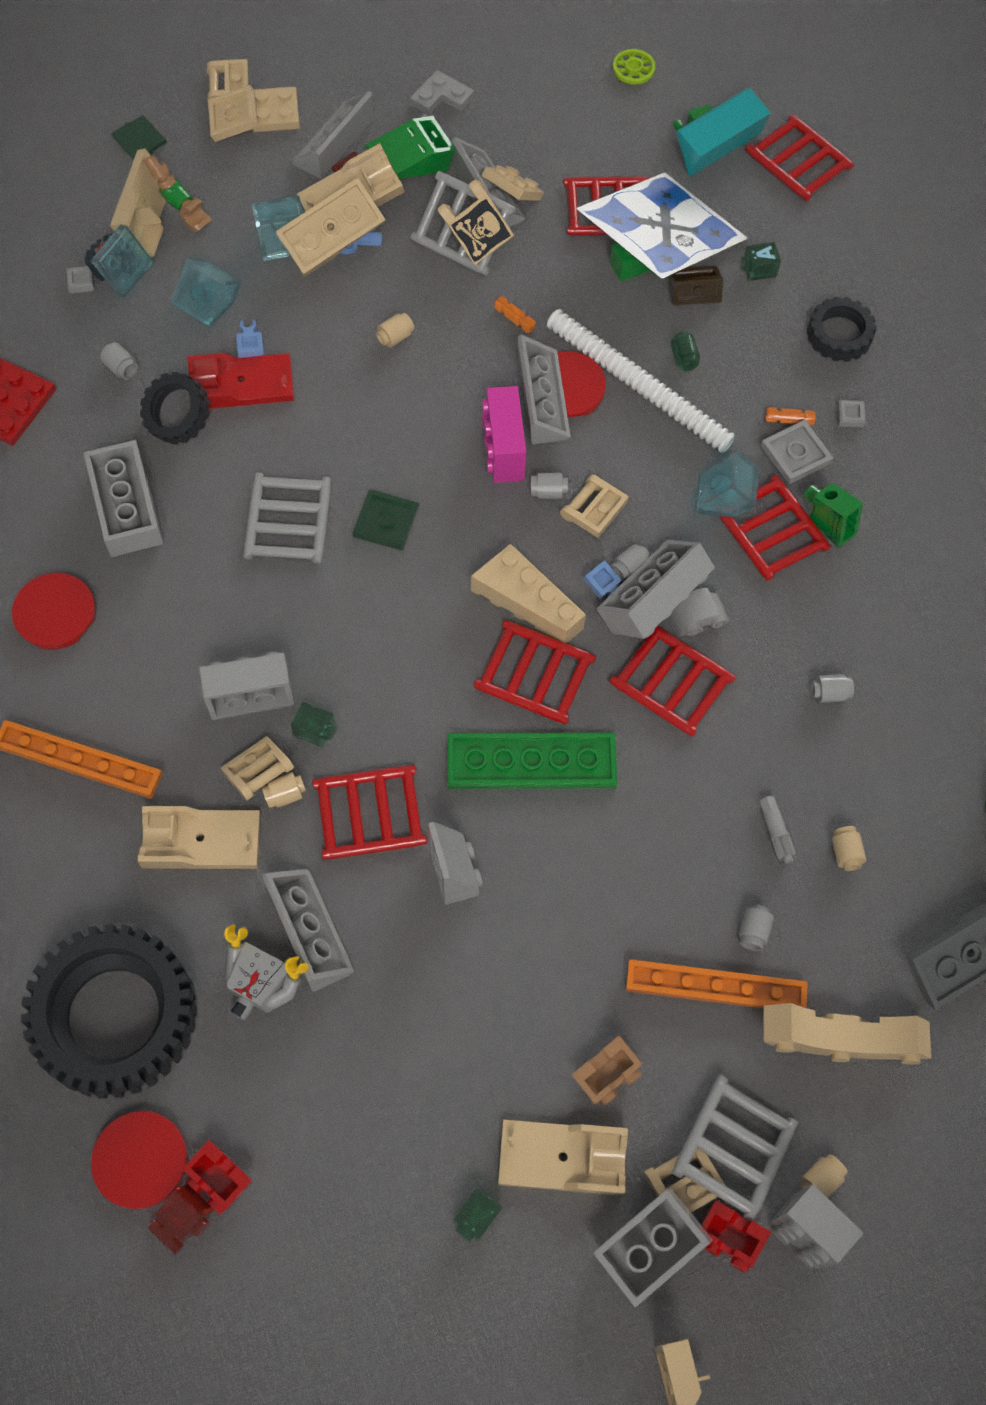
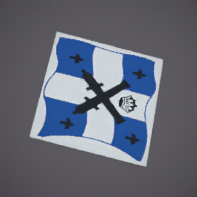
(662, 224)

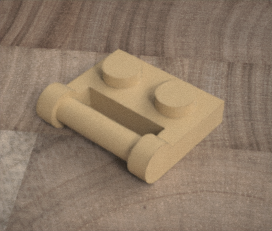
(235, 74)
(601, 509)
(254, 761)
(687, 1190)

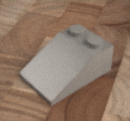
(453, 864)

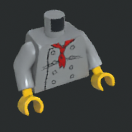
(258, 976)

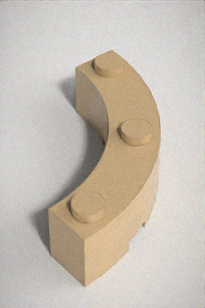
(846, 1036)

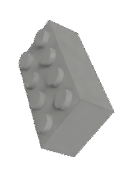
(123, 498)
(656, 588)

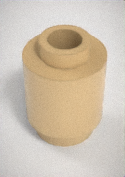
(394, 329)
(284, 790)
(848, 848)
(825, 1175)

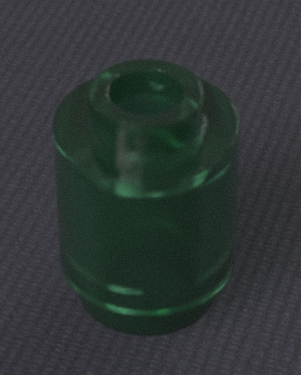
(685, 351)

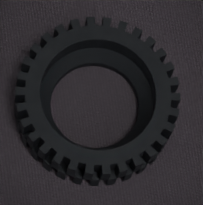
(69, 972)

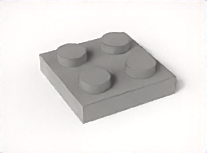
(797, 452)

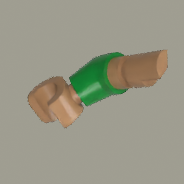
(177, 195)

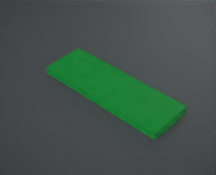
(531, 760)

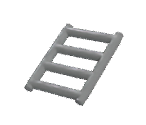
(440, 246)
(258, 504)
(775, 1153)

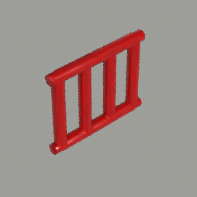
(789, 178)
(595, 184)
(804, 523)
(535, 704)
(666, 711)
(359, 845)

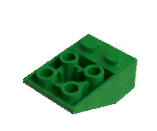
(416, 148)

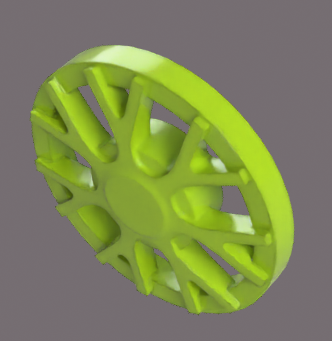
(633, 66)

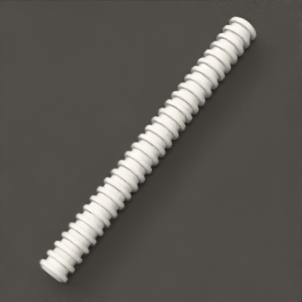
(640, 380)

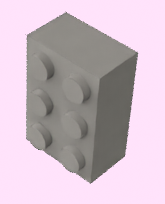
(246, 685)
(815, 1228)
(652, 1246)

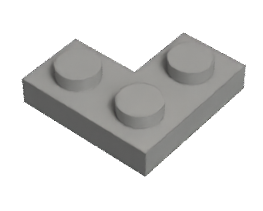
(438, 89)

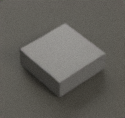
(80, 279)
(851, 413)

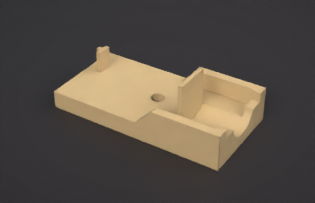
(370, 168)
(141, 205)
(314, 245)
(172, 835)
(592, 1164)
(679, 1373)

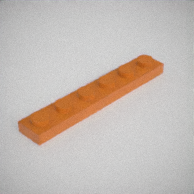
(79, 759)
(713, 985)

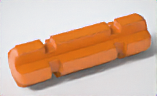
(515, 314)
(789, 416)

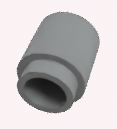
(119, 361)
(549, 485)
(629, 561)
(832, 688)
(755, 928)

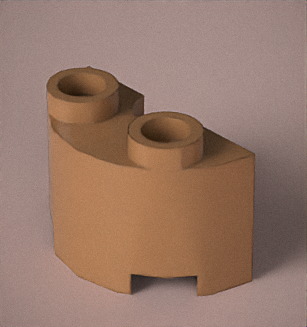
(608, 1072)

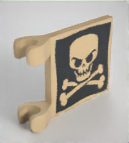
(478, 227)

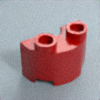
(216, 1175)
(734, 1236)

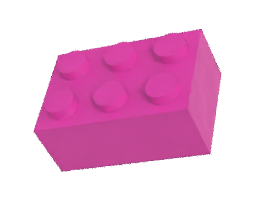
(504, 434)

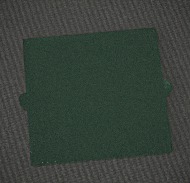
(138, 135)

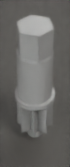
(778, 832)

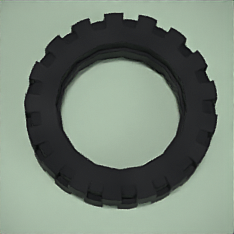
(845, 309)
(154, 398)

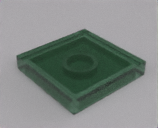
(386, 520)

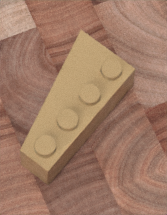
(523, 590)

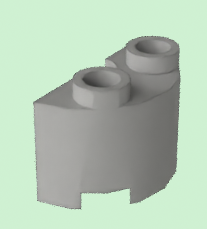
(697, 611)

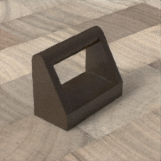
(696, 285)

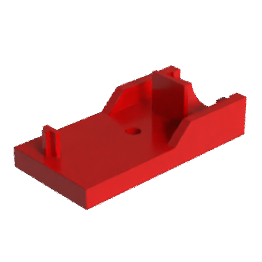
(265, 378)

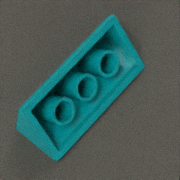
(722, 130)

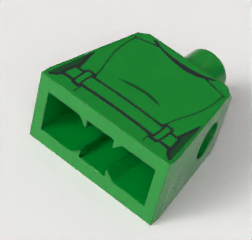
(835, 512)

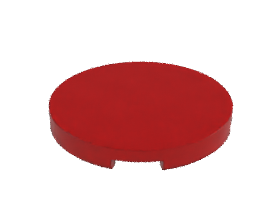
(582, 383)
(53, 611)
(139, 1160)

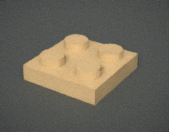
(276, 109)
(232, 113)
(509, 181)

